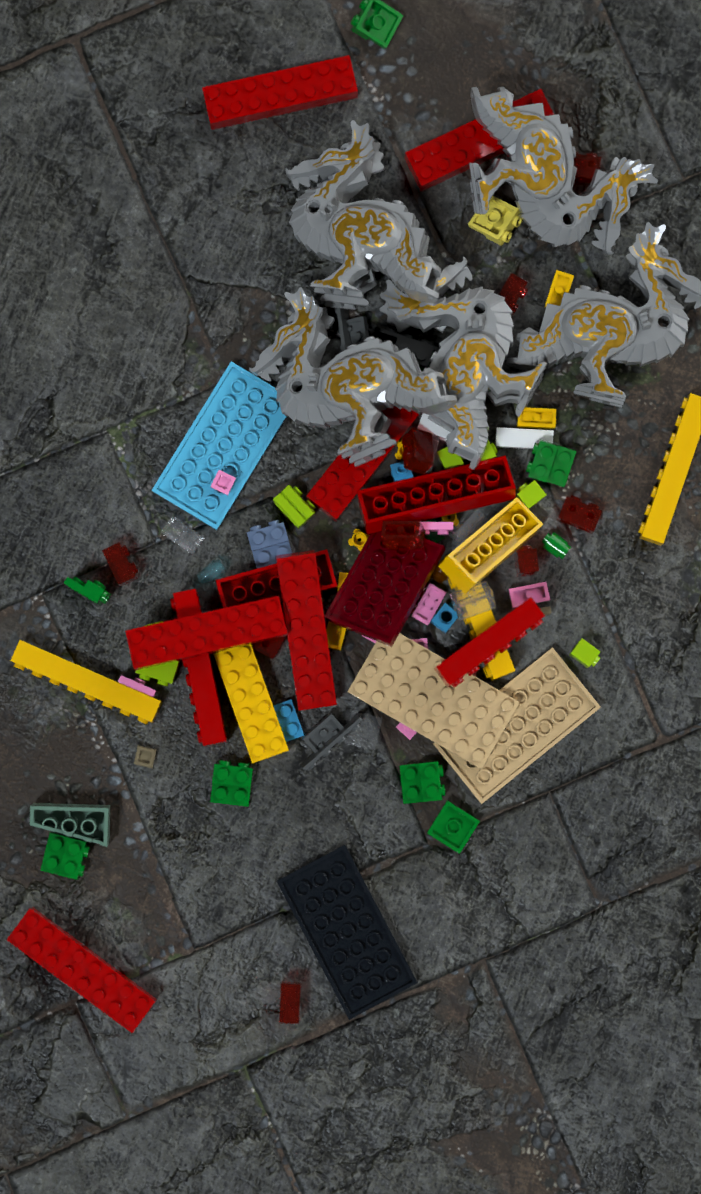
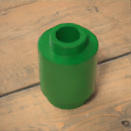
(556, 545)

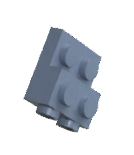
(268, 543)

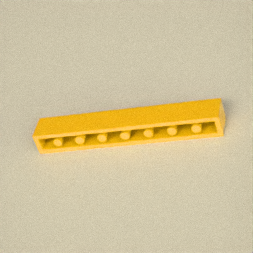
(674, 472)
(86, 681)

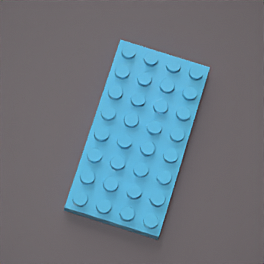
(226, 437)

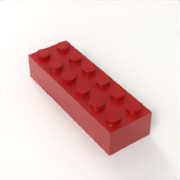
(264, 582)
(489, 642)

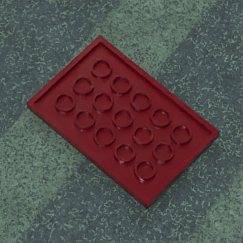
(383, 588)

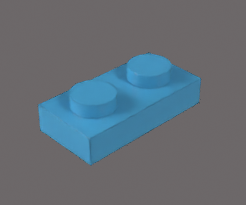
(288, 720)

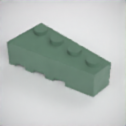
(73, 820)

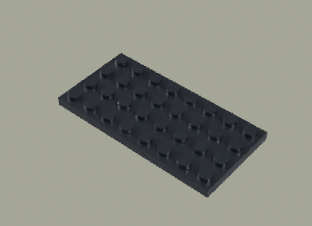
(347, 932)

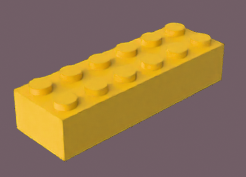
(490, 545)
(478, 624)
(251, 703)

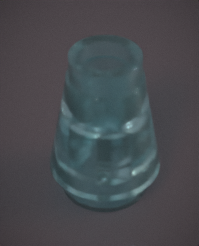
(211, 572)

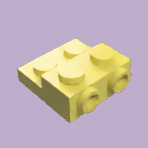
(497, 222)

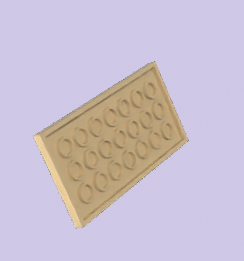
(408, 689)
(548, 710)

